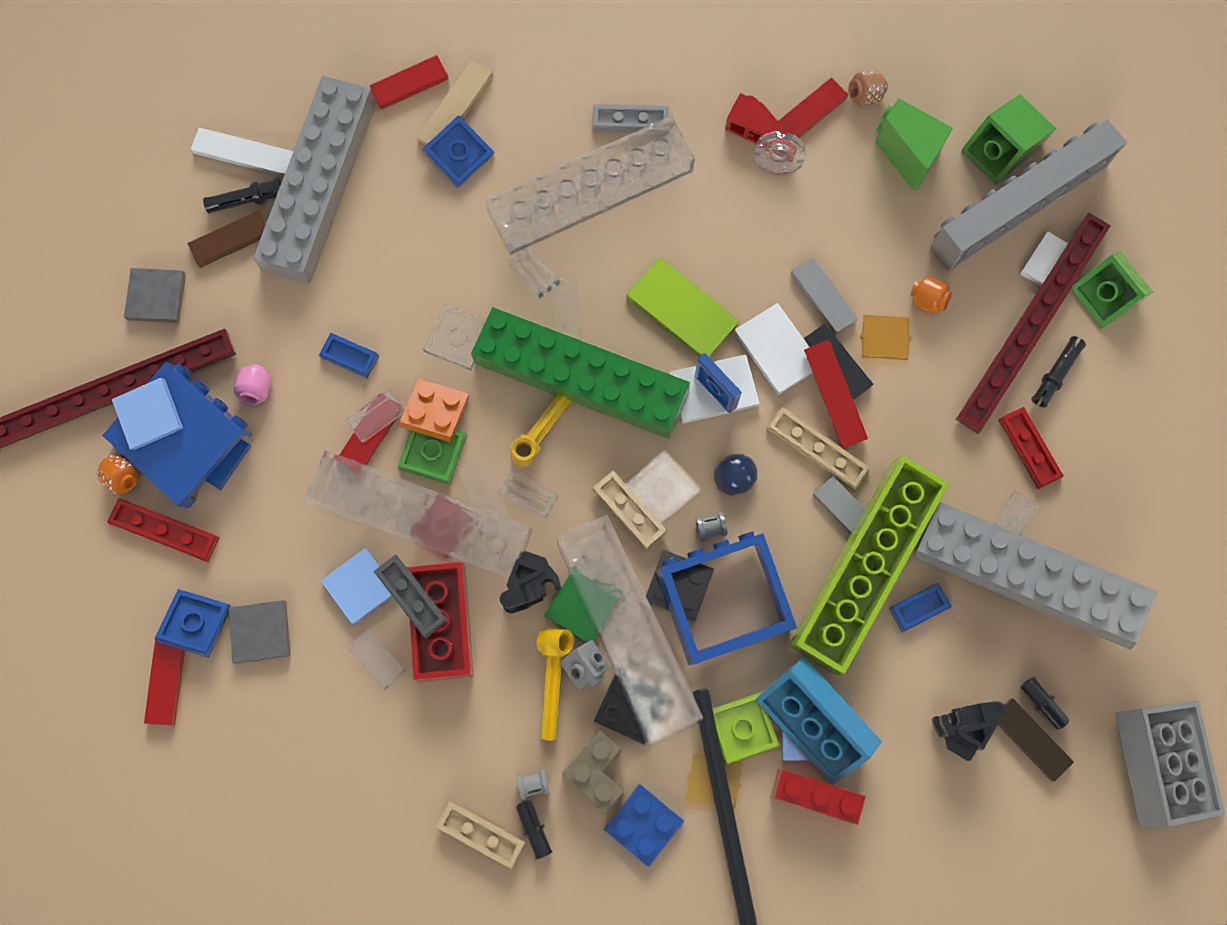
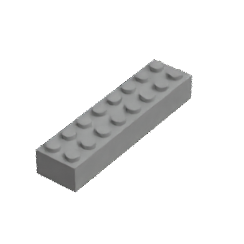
(315, 180)
(1027, 194)
(1036, 576)

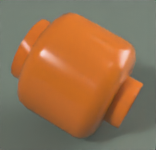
(931, 295)

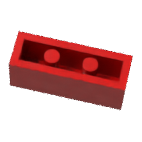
(818, 796)

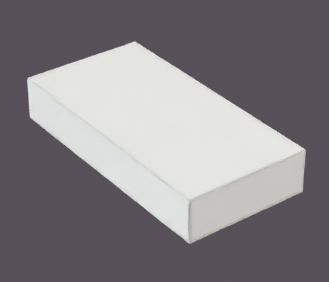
(1043, 258)

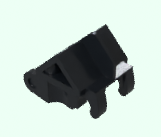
(528, 582)
(969, 727)

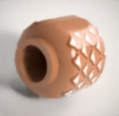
(868, 87)

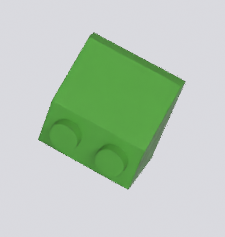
(1111, 289)

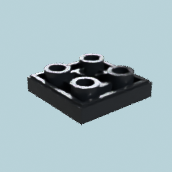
(617, 714)

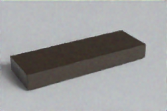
(1034, 741)

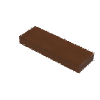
(227, 239)

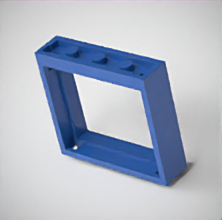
(721, 549)

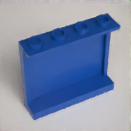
(187, 457)

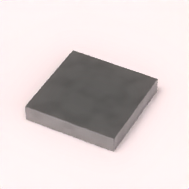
(154, 295)
(259, 631)

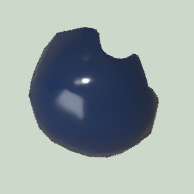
(735, 474)

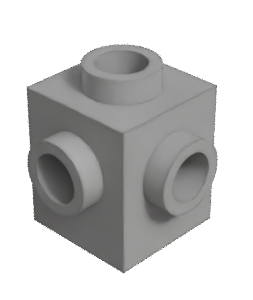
(585, 665)

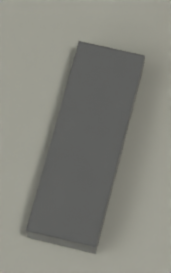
(410, 596)

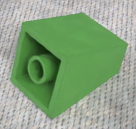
(1008, 138)
(911, 140)

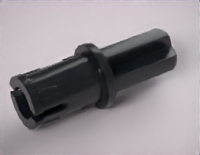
(1045, 703)
(533, 829)

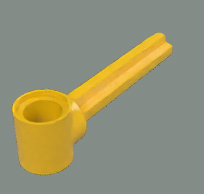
(538, 431)
(555, 645)

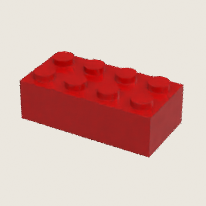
(448, 649)

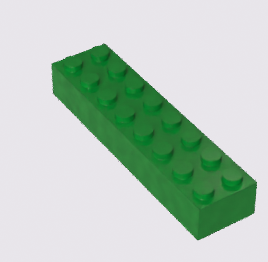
(581, 372)

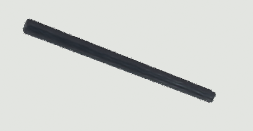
(725, 810)

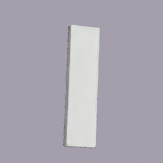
(241, 152)

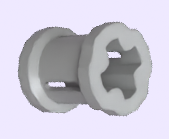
(711, 526)
(532, 784)

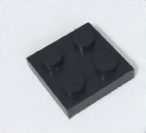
(689, 582)

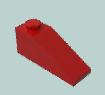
(751, 119)

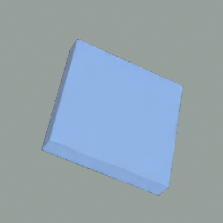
(147, 414)
(357, 587)

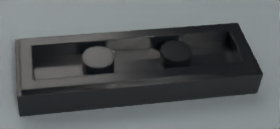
(854, 376)

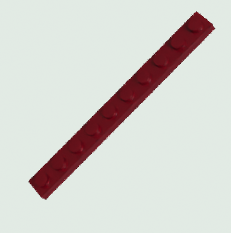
(1032, 323)
(101, 391)

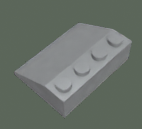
(1169, 765)

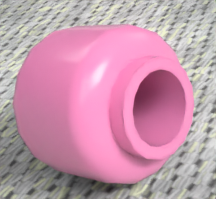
(252, 385)

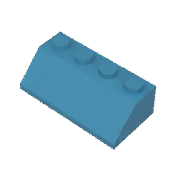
(819, 721)

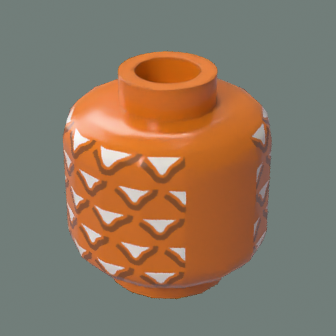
(118, 474)

